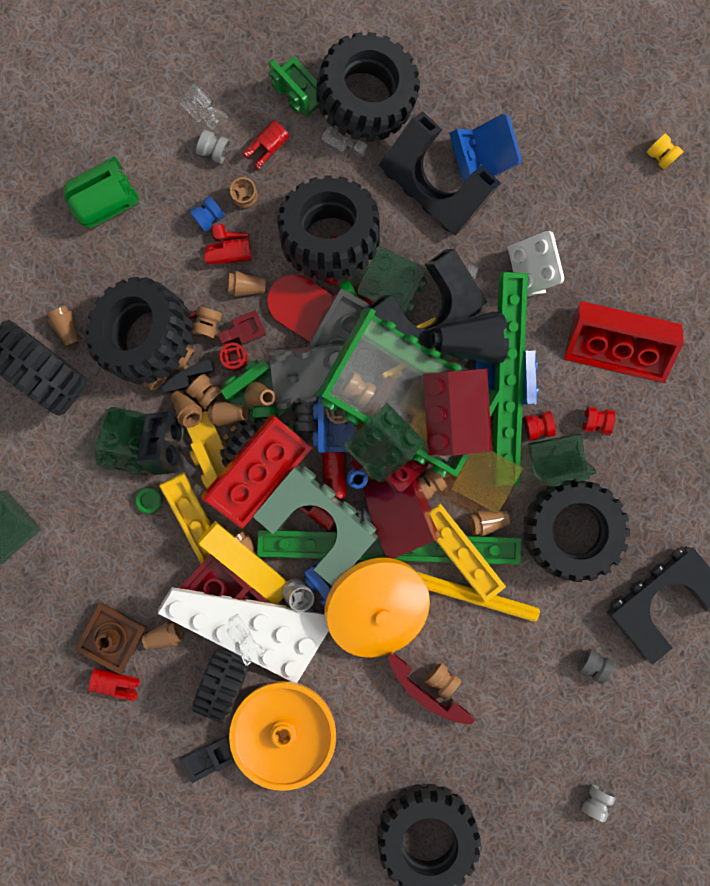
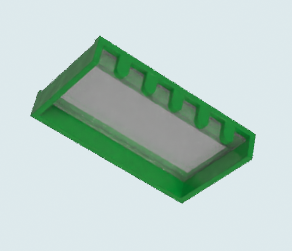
(388, 367)

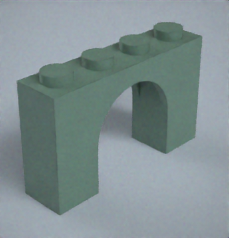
(301, 490)

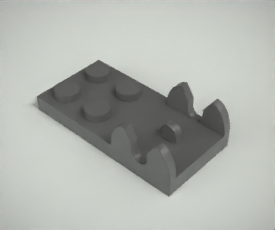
(338, 319)
(300, 373)

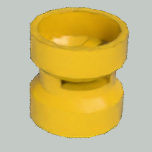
(660, 147)

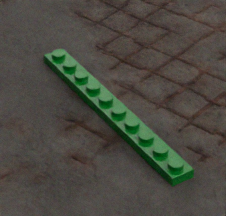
(318, 544)

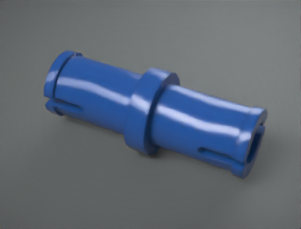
(357, 485)

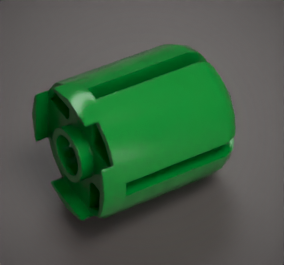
(99, 194)

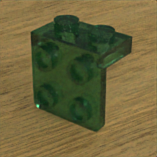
(393, 276)
(120, 441)
(384, 443)
(560, 460)

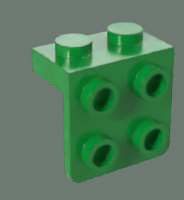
(296, 84)
(255, 372)

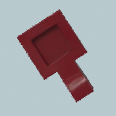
(246, 328)

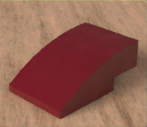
(400, 518)
(217, 580)

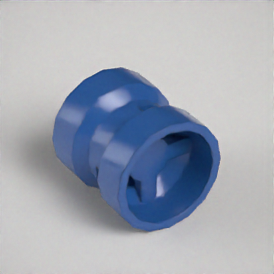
(207, 213)

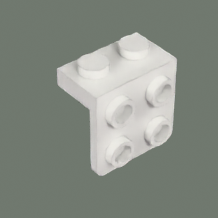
(540, 260)

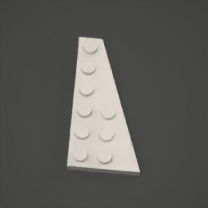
(284, 634)

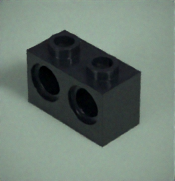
(160, 443)

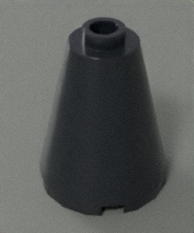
(473, 338)

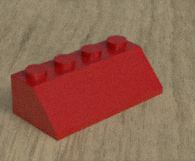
(623, 341)

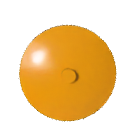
(376, 607)
(282, 735)

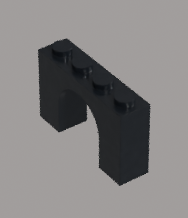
(405, 166)
(459, 297)
(633, 611)

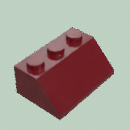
(457, 412)

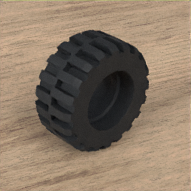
(375, 57)
(323, 200)
(115, 316)
(38, 370)
(610, 537)
(420, 805)

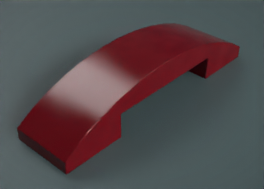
(452, 711)

